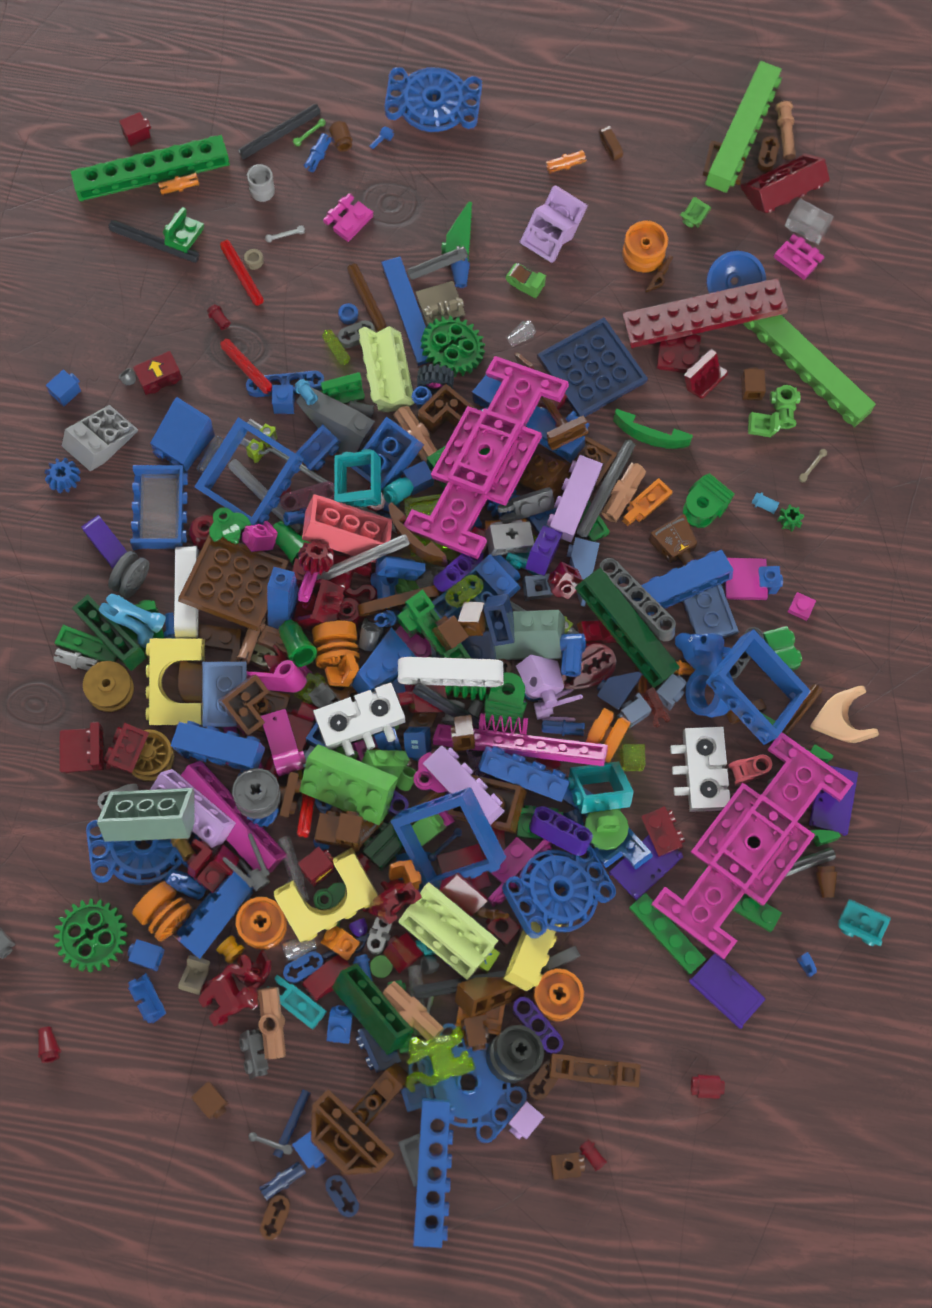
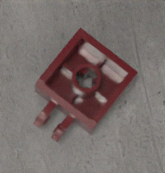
(321, 606)

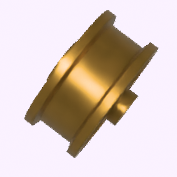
(108, 686)
(154, 758)

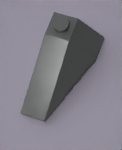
(343, 421)

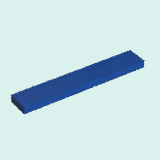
(406, 305)

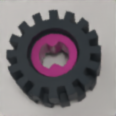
(435, 377)

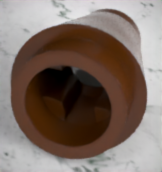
(826, 880)

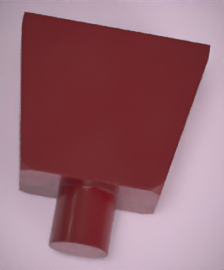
(417, 704)

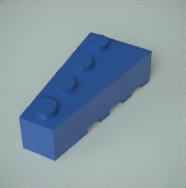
(217, 746)
(213, 914)

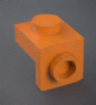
(344, 673)
(405, 870)
(340, 942)

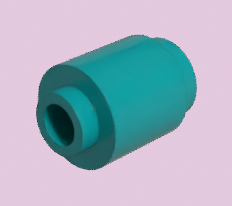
(397, 490)

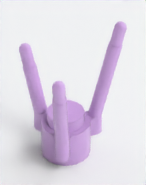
(544, 712)

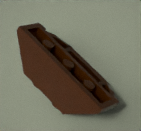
(345, 1138)

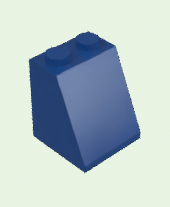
(182, 435)

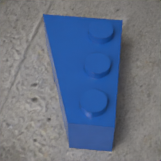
(382, 664)

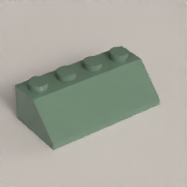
(535, 634)
(148, 815)

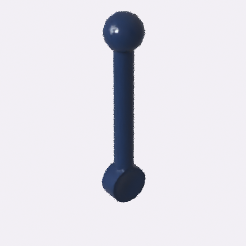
(457, 833)

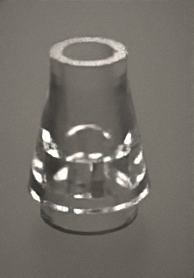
(521, 333)
(295, 949)

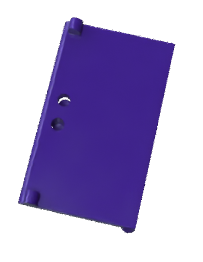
(831, 813)
(640, 880)
(727, 990)

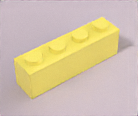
(530, 957)

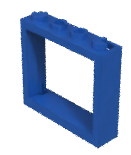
(223, 456)
(775, 669)
(477, 821)

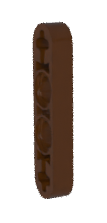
(393, 602)

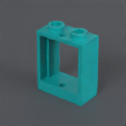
(358, 498)
(591, 774)

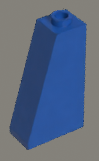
(281, 596)

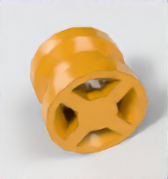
(230, 949)

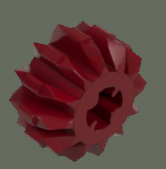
(316, 557)

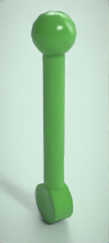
(297, 141)

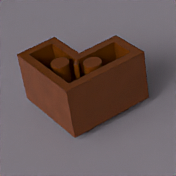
(441, 407)
(239, 704)
(340, 831)

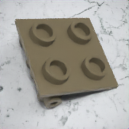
(440, 301)

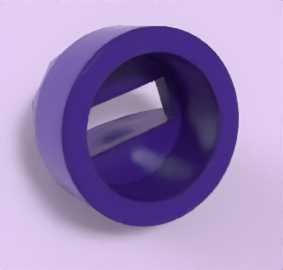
(359, 927)

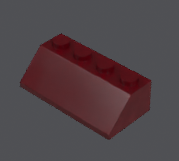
(786, 182)

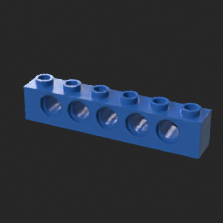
(425, 1234)

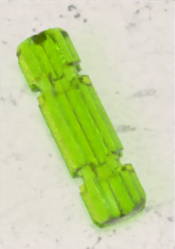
(336, 347)

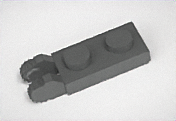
(527, 505)

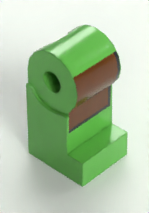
(526, 280)

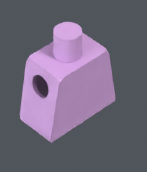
(541, 678)

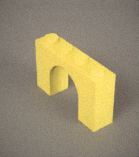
(163, 654)
(308, 920)

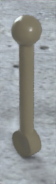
(803, 477)

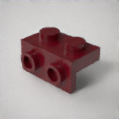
(705, 375)
(662, 831)

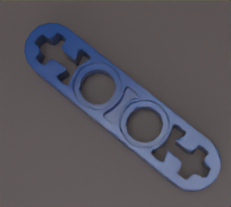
(285, 379)

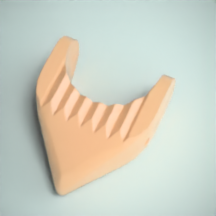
(834, 718)

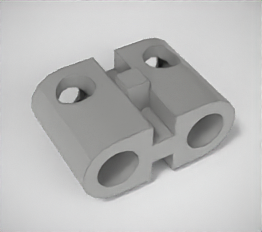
(378, 935)

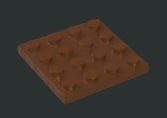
(231, 582)

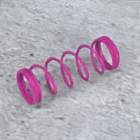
(482, 724)

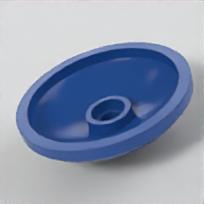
(734, 264)

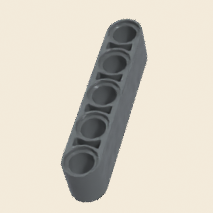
(642, 607)

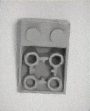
(98, 437)

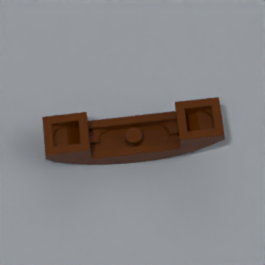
(429, 553)
(594, 1071)

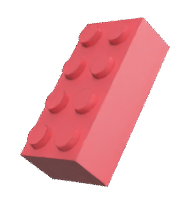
(344, 526)

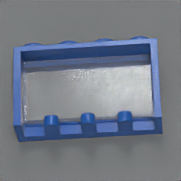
(159, 507)

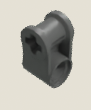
(370, 635)

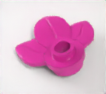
(433, 783)

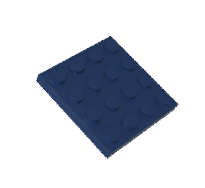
(594, 366)

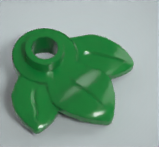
(228, 528)
(334, 893)

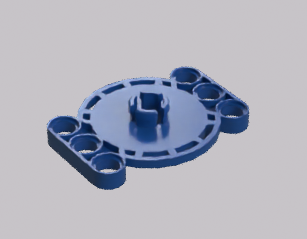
(417, 98)
(133, 860)
(558, 872)
(479, 1102)

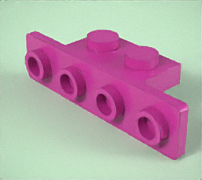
(517, 856)

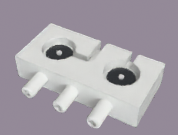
(367, 715)
(703, 769)

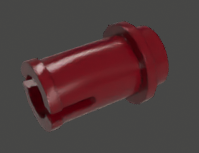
(217, 315)
(592, 1154)

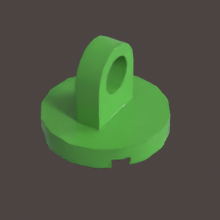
(608, 828)

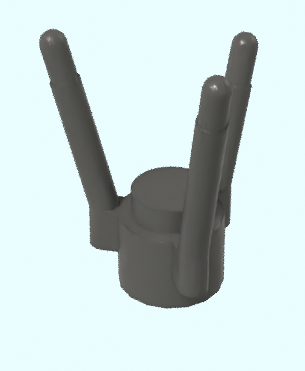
(255, 878)

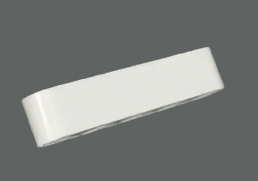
(184, 615)
(450, 671)

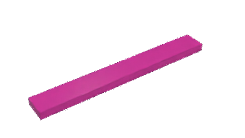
(530, 746)

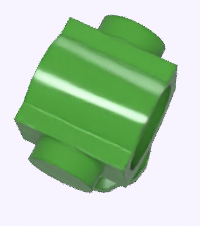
(785, 406)

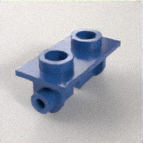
(151, 1006)

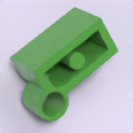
(393, 763)

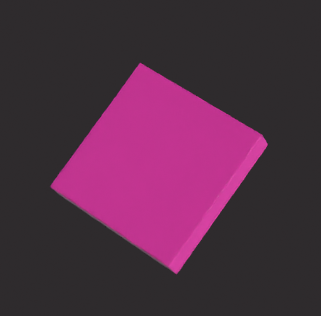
(745, 580)

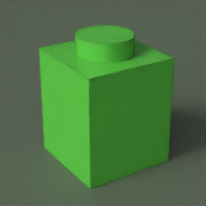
(428, 828)

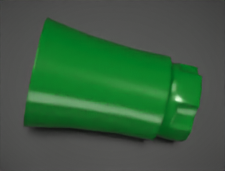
(288, 540)
(297, 644)

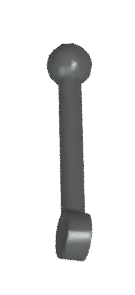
(287, 1149)

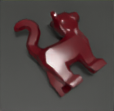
(345, 579)
(393, 899)
(227, 993)

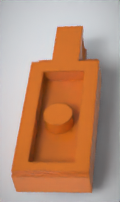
(647, 502)

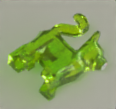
(442, 1059)

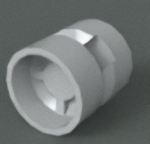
(260, 182)

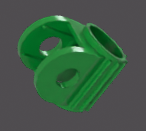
(706, 501)
(506, 705)

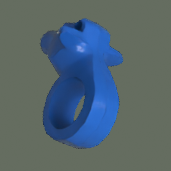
(704, 655)

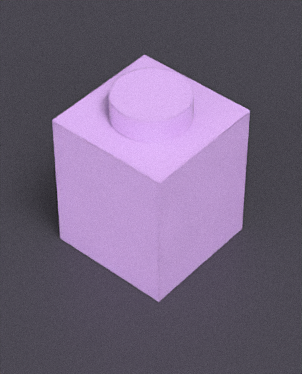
(525, 1121)

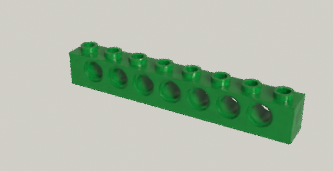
(144, 175)

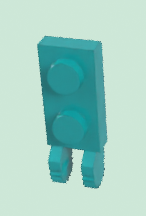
(300, 1004)

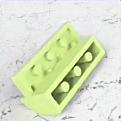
(386, 368)
(448, 931)

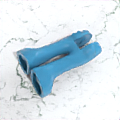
(121, 608)

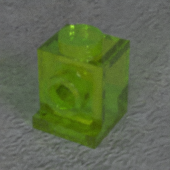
(303, 694)

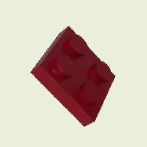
(679, 353)

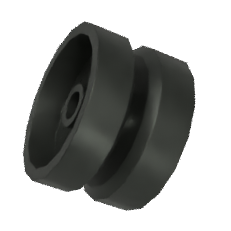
(514, 1054)

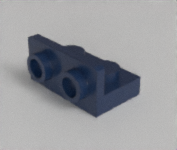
(377, 1057)

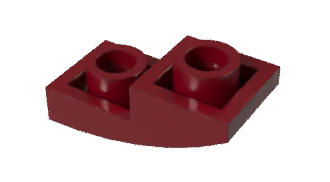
(323, 979)

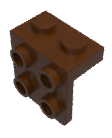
(545, 472)

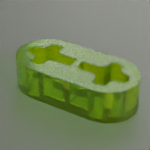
(467, 594)

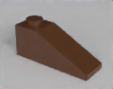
(485, 994)

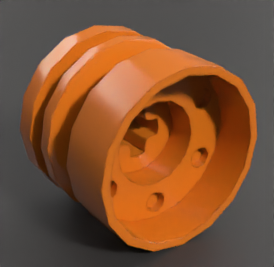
(334, 641)
(160, 909)

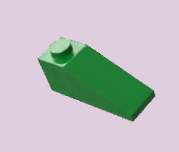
(460, 232)

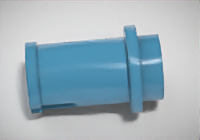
(303, 387)
(765, 503)

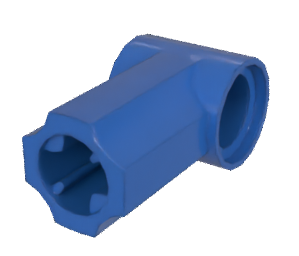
(384, 585)
(572, 648)

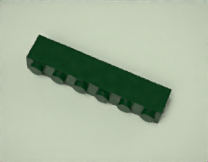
(627, 627)

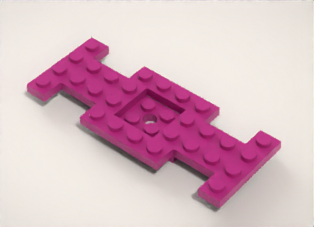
(472, 475)
(735, 865)

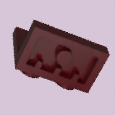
(127, 748)
(82, 749)

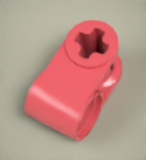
(746, 770)

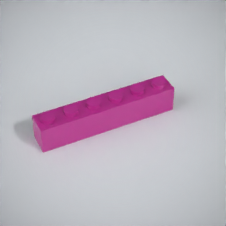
(208, 785)

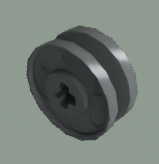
(128, 574)
(252, 782)

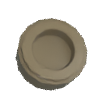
(253, 259)

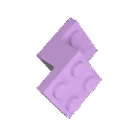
(553, 224)

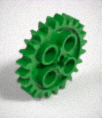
(443, 331)
(100, 952)

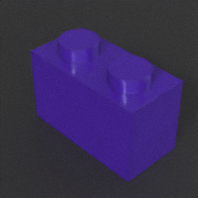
(543, 550)

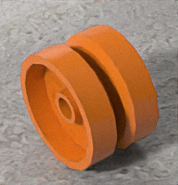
(645, 246)
(604, 734)
(259, 910)
(565, 983)

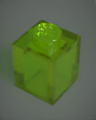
(633, 757)

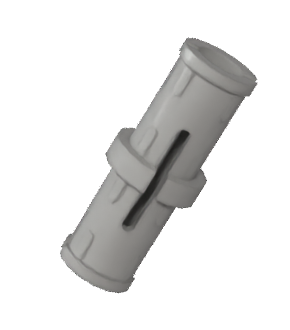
(74, 660)

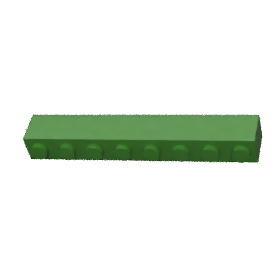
(743, 127)
(813, 368)

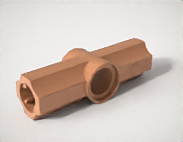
(409, 422)
(623, 492)
(412, 1011)
(272, 1037)

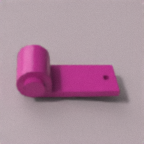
(285, 678)
(282, 743)

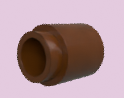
(341, 135)

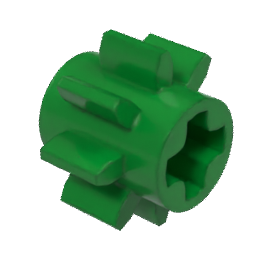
(793, 520)

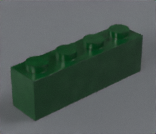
(109, 633)
(372, 1008)

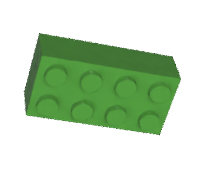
(348, 784)

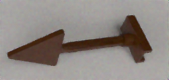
(565, 430)

